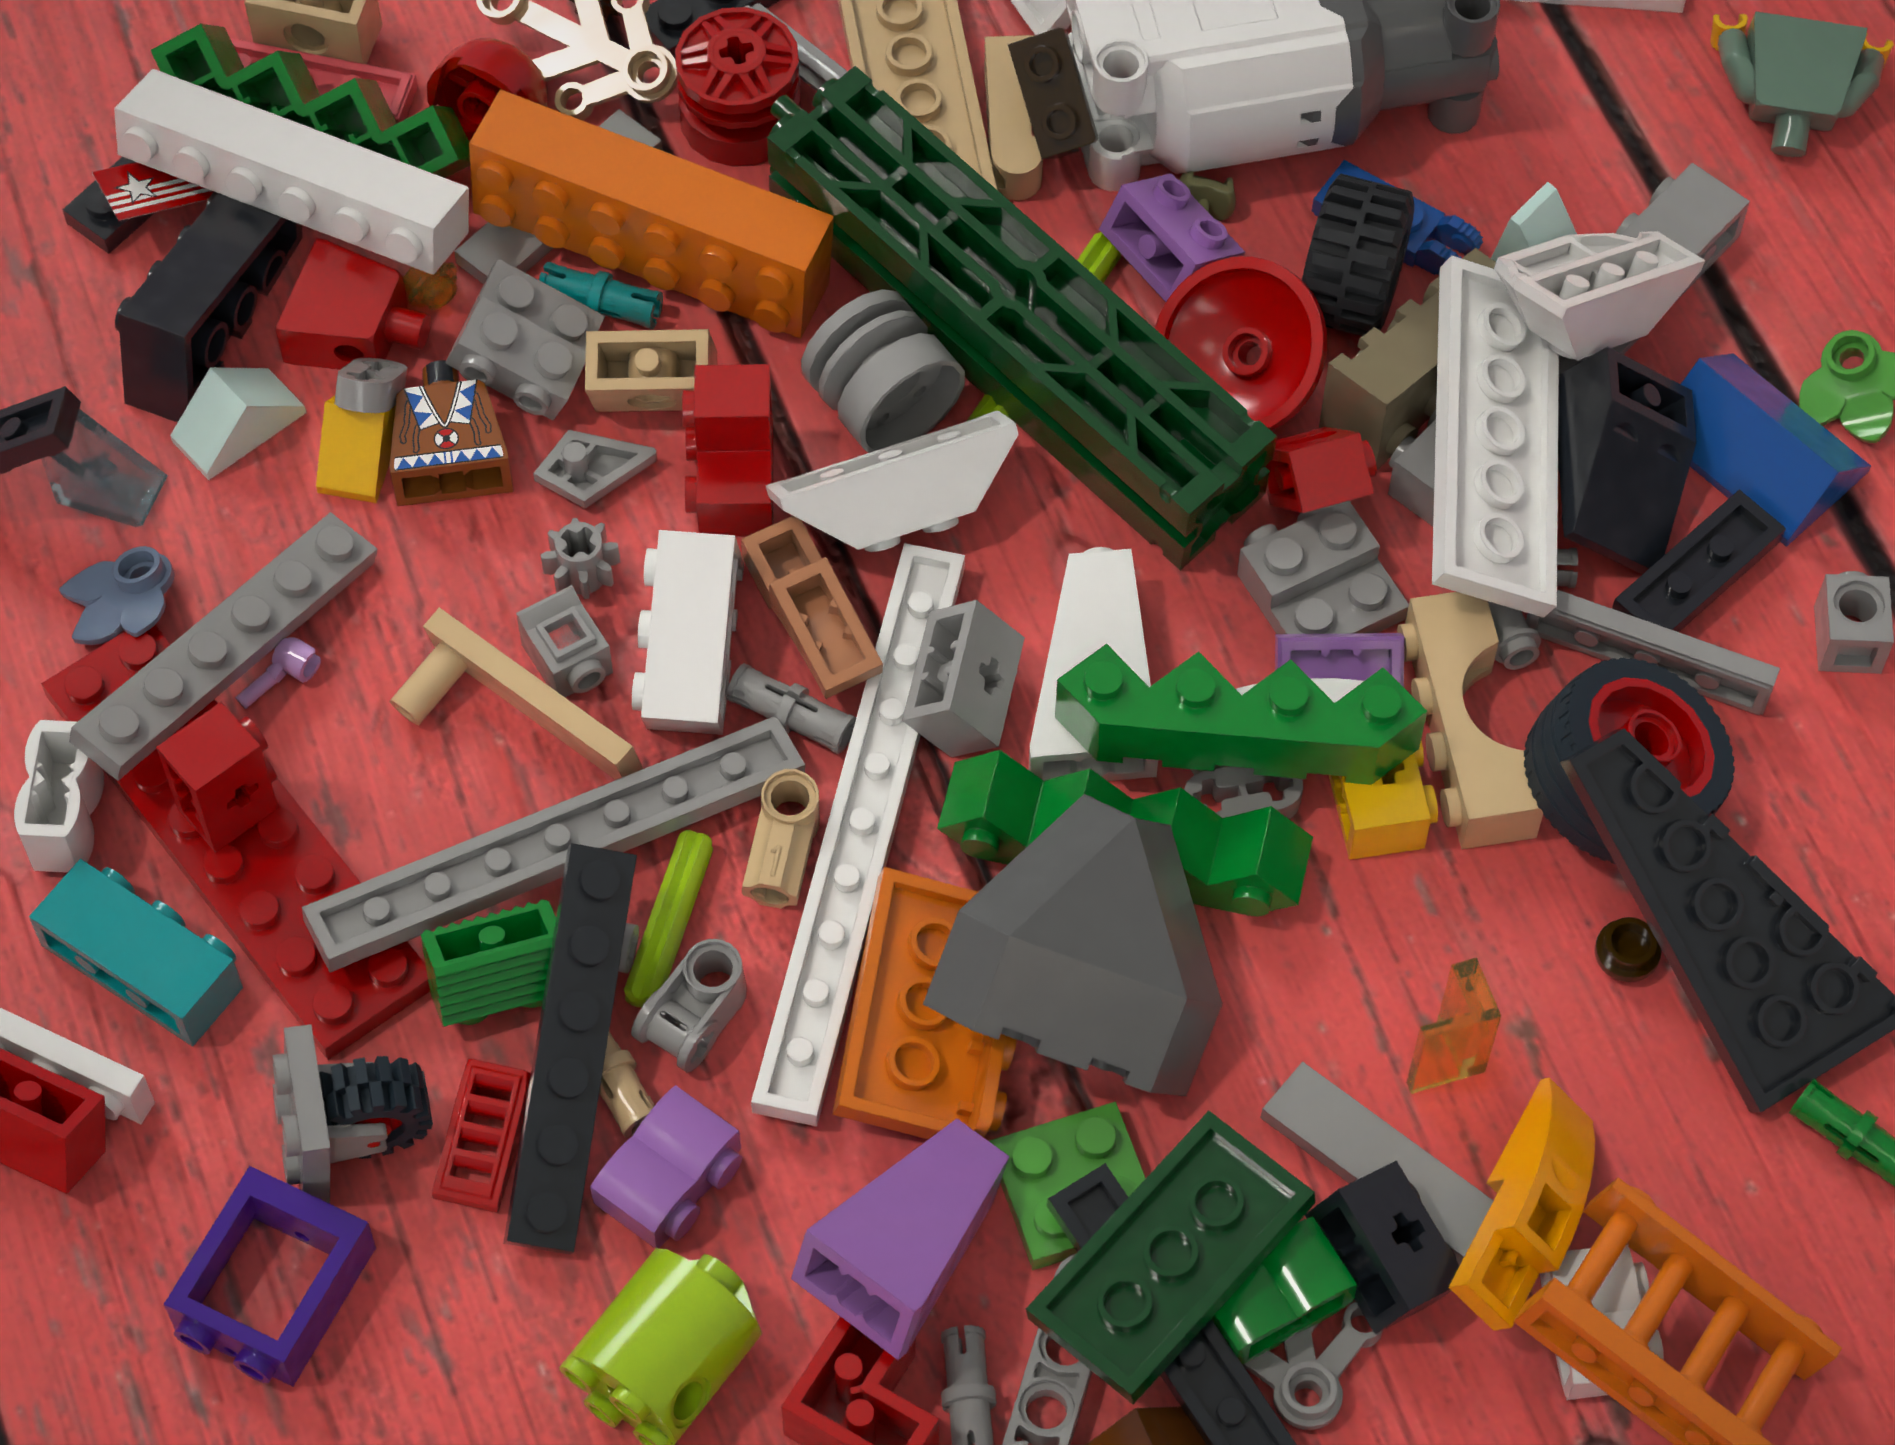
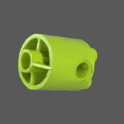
(664, 1345)

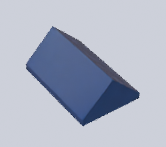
(1766, 445)

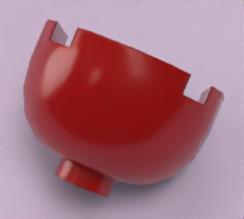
(475, 74)

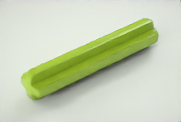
(669, 916)

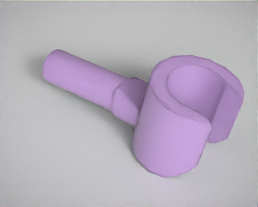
(290, 658)

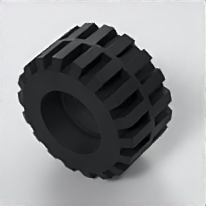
(1358, 252)

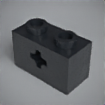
(1387, 1245)

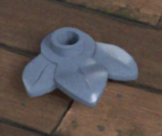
(120, 595)

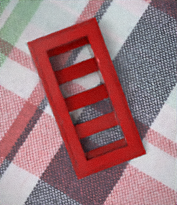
(493, 1081)

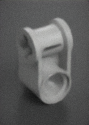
(687, 1015)

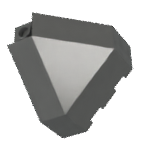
(1088, 952)

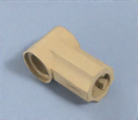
(782, 840)

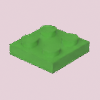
(1054, 1157)

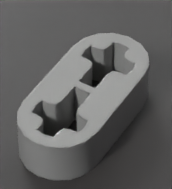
(370, 385)
(1243, 792)

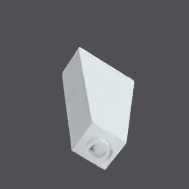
(1094, 609)

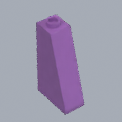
(902, 1236)

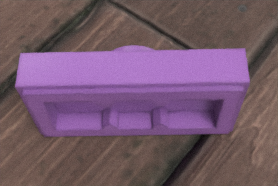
(1342, 655)

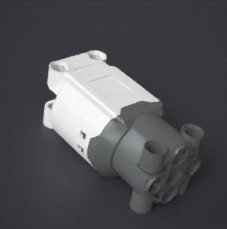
(1269, 77)

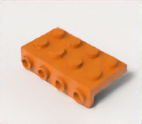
(900, 1058)

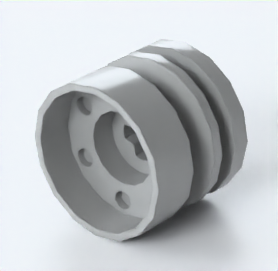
(882, 370)

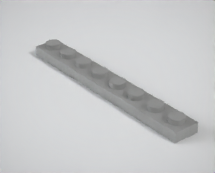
(535, 847)

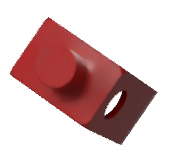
(346, 311)

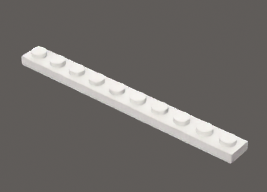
(853, 851)

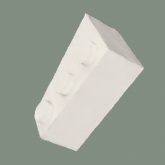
(688, 631)

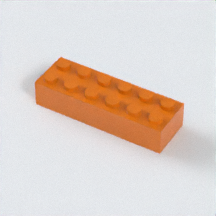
(650, 214)

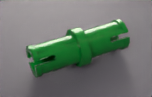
(1848, 1129)

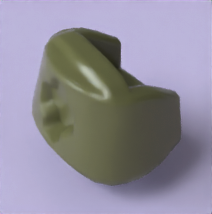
(1213, 195)

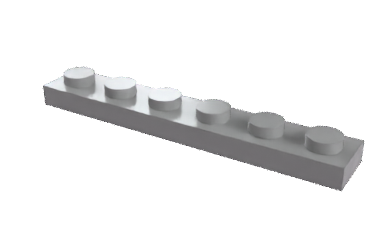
(222, 646)

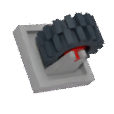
(342, 1109)

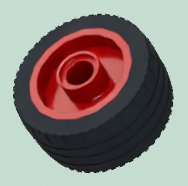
(1656, 710)

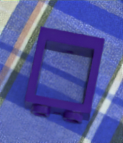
(300, 1216)

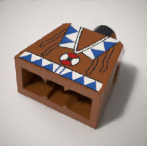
(446, 440)

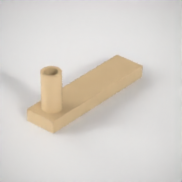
(463, 651)

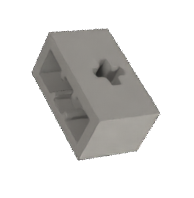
(963, 679)

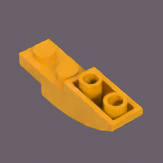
(1536, 1209)

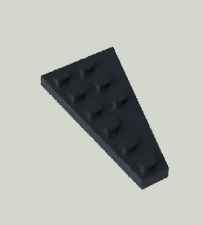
(1743, 945)

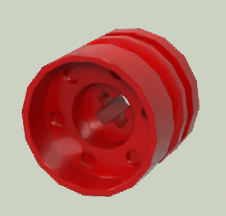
(729, 77)

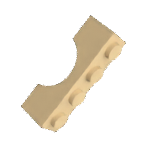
(1485, 782)

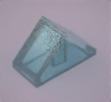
(103, 475)

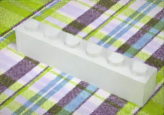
(292, 171)

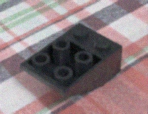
(1622, 456)

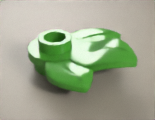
(1857, 395)

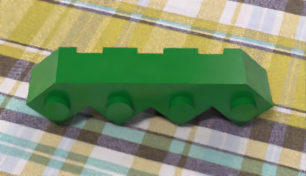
(350, 112)
(1202, 721)
(1230, 863)

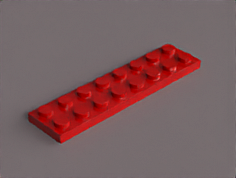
(256, 879)

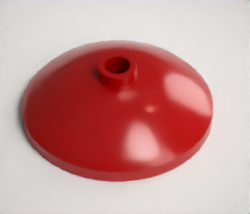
(1245, 305)

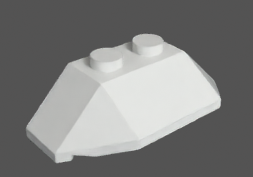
(1596, 287)
(902, 486)

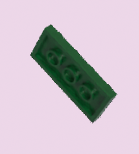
(1170, 1256)

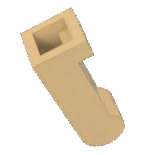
(1010, 139)

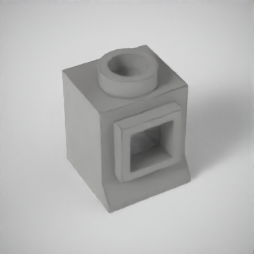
(565, 643)

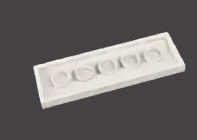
(1494, 446)

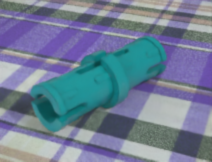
(605, 294)

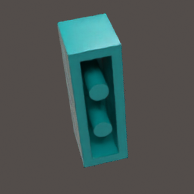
(137, 950)

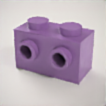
(1165, 232)

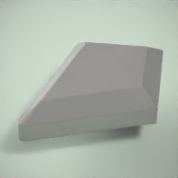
(591, 466)

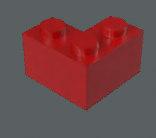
(733, 444)
(851, 1398)

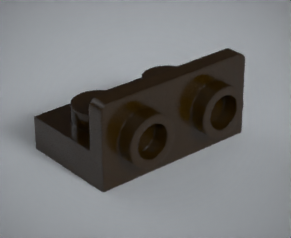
(1053, 93)

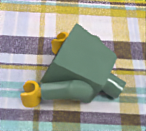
(1798, 72)

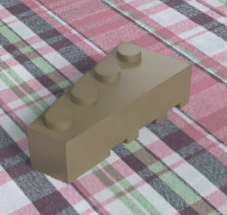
(1392, 378)

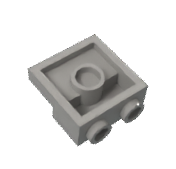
(524, 340)
(1321, 575)

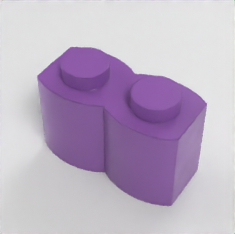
(667, 1167)

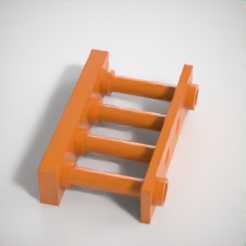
(1621, 1358)

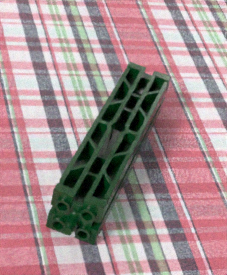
(1023, 317)

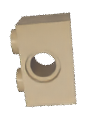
(317, 27)
(644, 367)

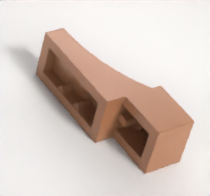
(811, 605)

